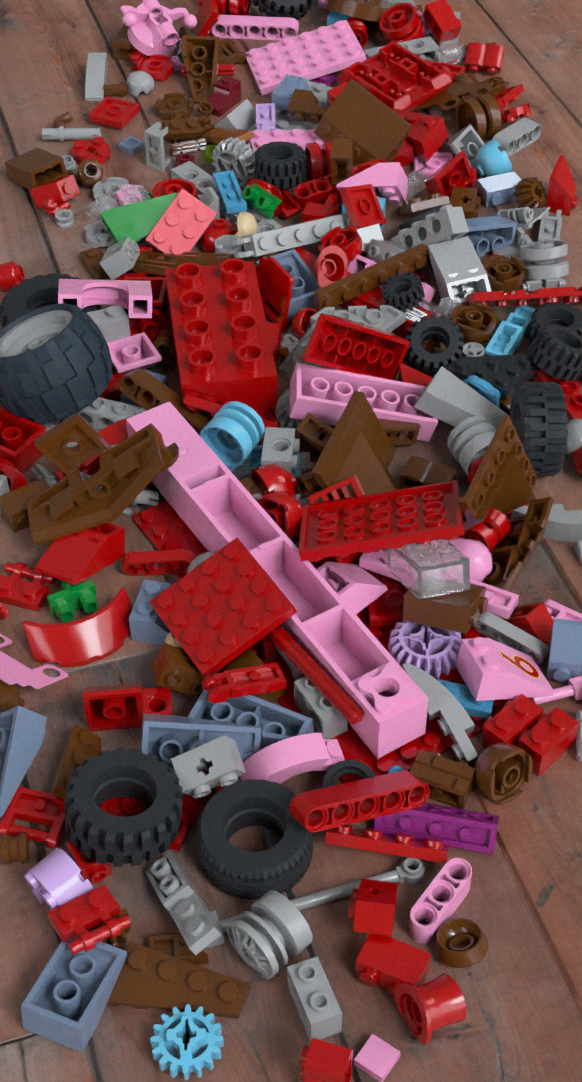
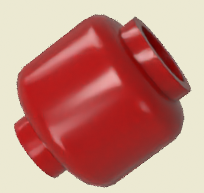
(10, 275)

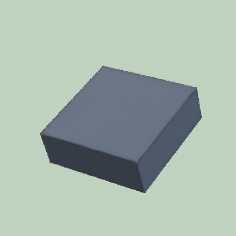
(131, 145)

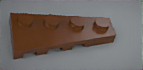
(167, 982)

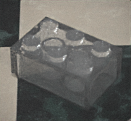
(430, 568)

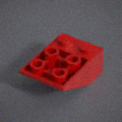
(83, 553)

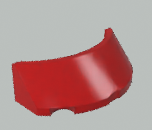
(84, 639)

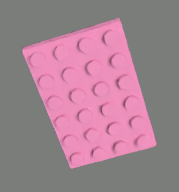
(305, 55)

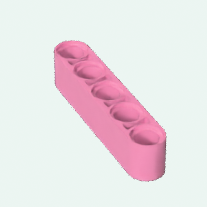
(261, 22)

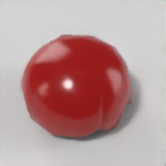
(301, 321)

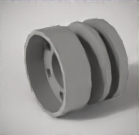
(471, 440)
(269, 934)

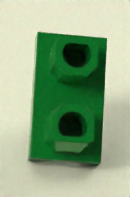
(261, 199)
(73, 598)

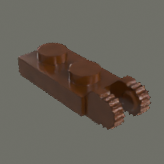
(187, 127)

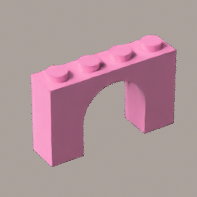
(131, 294)

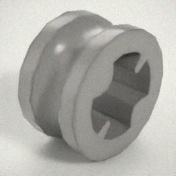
(64, 218)

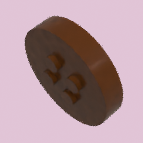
(363, 9)

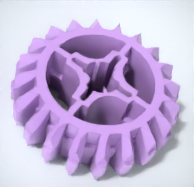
(437, 657)

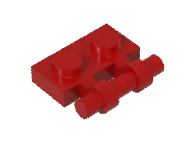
(23, 593)
(85, 913)

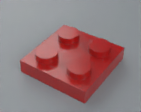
(114, 112)
(362, 206)

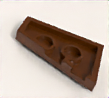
(79, 747)

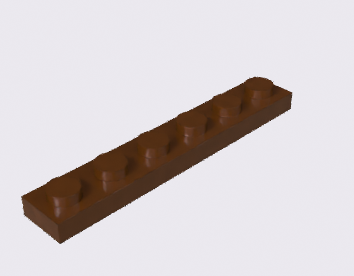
(370, 277)

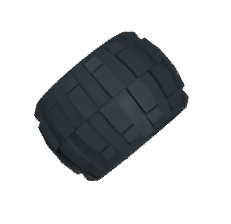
(52, 363)

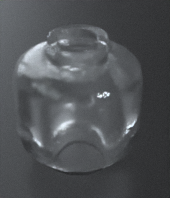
(451, 51)

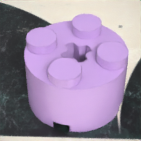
(57, 880)

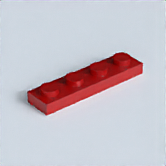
(399, 844)

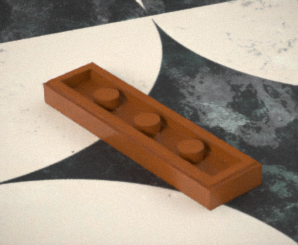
(219, 134)

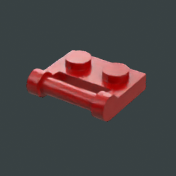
(36, 808)

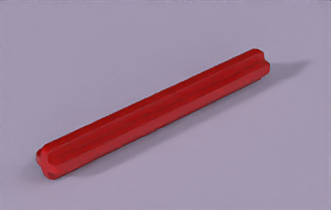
(317, 675)

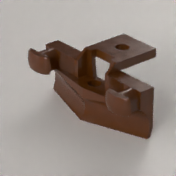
(124, 472)

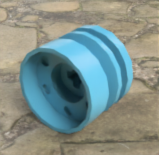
(233, 433)

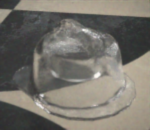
(96, 207)

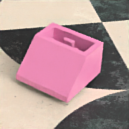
(352, 584)

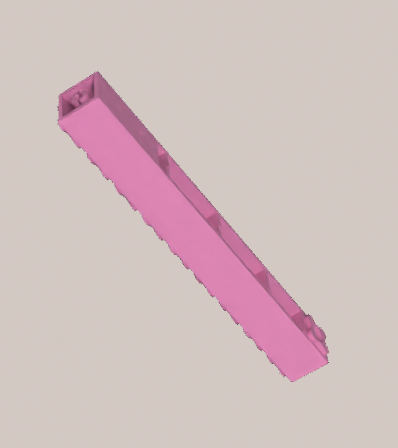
(222, 509)

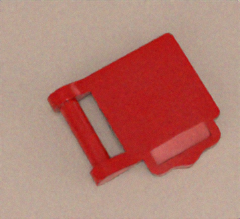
(276, 290)

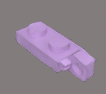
(265, 117)

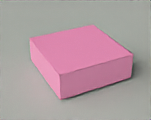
(377, 1058)

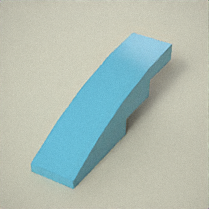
(510, 332)

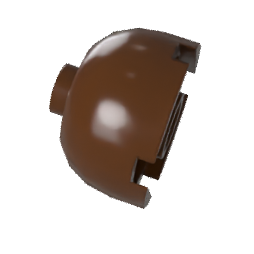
(504, 273)
(475, 322)
(502, 771)

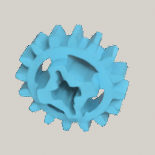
(202, 1046)

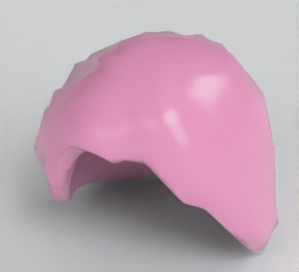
(479, 557)

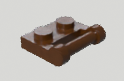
(229, 58)

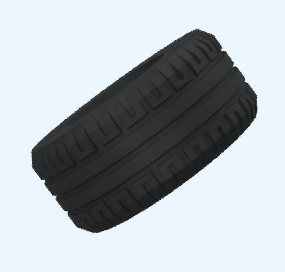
(244, 872)

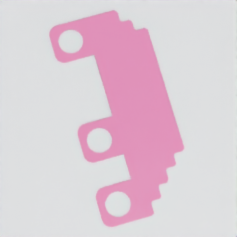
(15, 672)

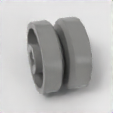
(545, 259)

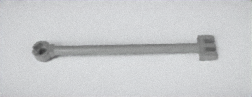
(401, 874)

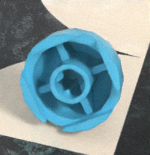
(492, 160)

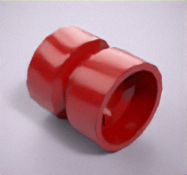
(359, 29)
(490, 530)

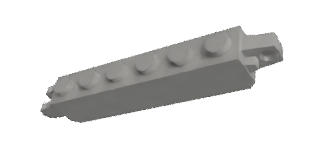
(289, 236)

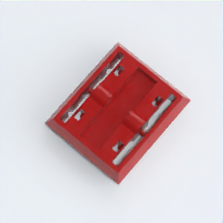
(398, 78)

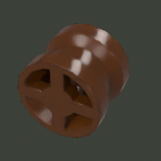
(15, 848)

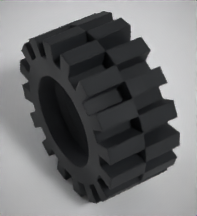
(402, 283)

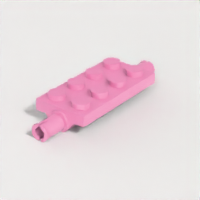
(294, 136)

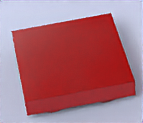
(206, 17)

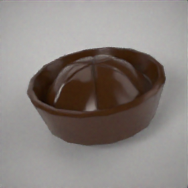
(470, 943)

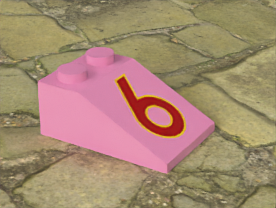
(499, 671)

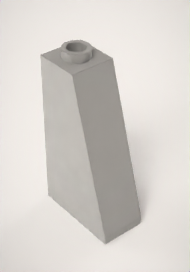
(455, 401)

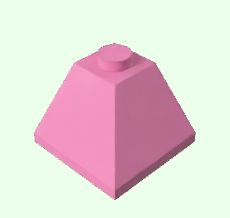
(133, 353)

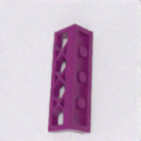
(454, 826)

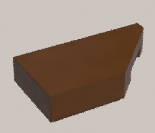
(175, 946)

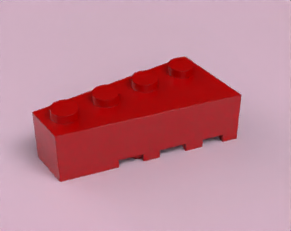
(426, 132)

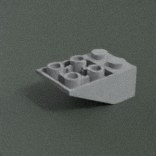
(458, 269)

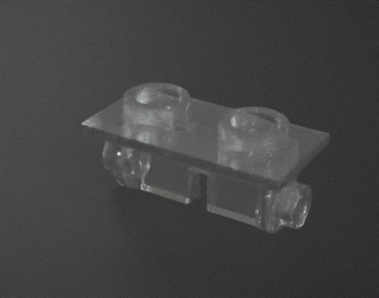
(415, 183)

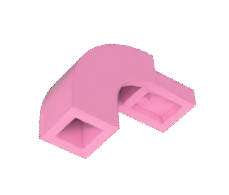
(293, 757)

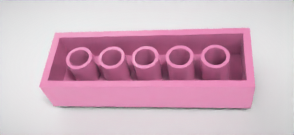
(328, 391)

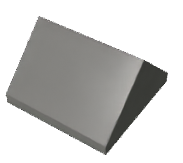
(240, 117)

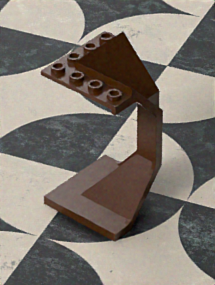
(364, 449)

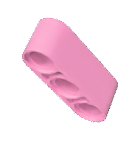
(437, 912)

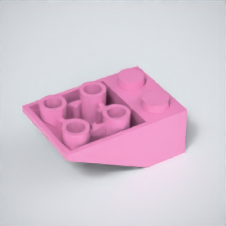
(386, 178)

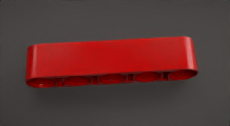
(320, 188)
(358, 800)

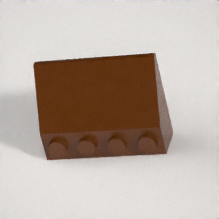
(372, 125)

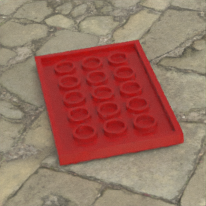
(380, 521)

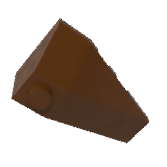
(202, 63)

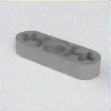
(511, 636)

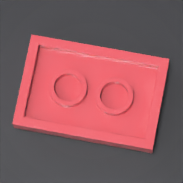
(181, 225)

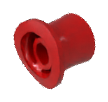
(430, 1006)

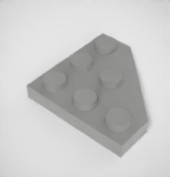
(385, 318)

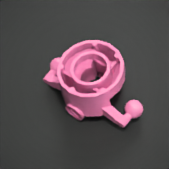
(152, 27)

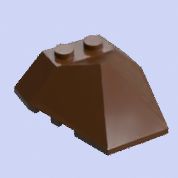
(518, 546)

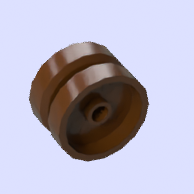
(481, 113)

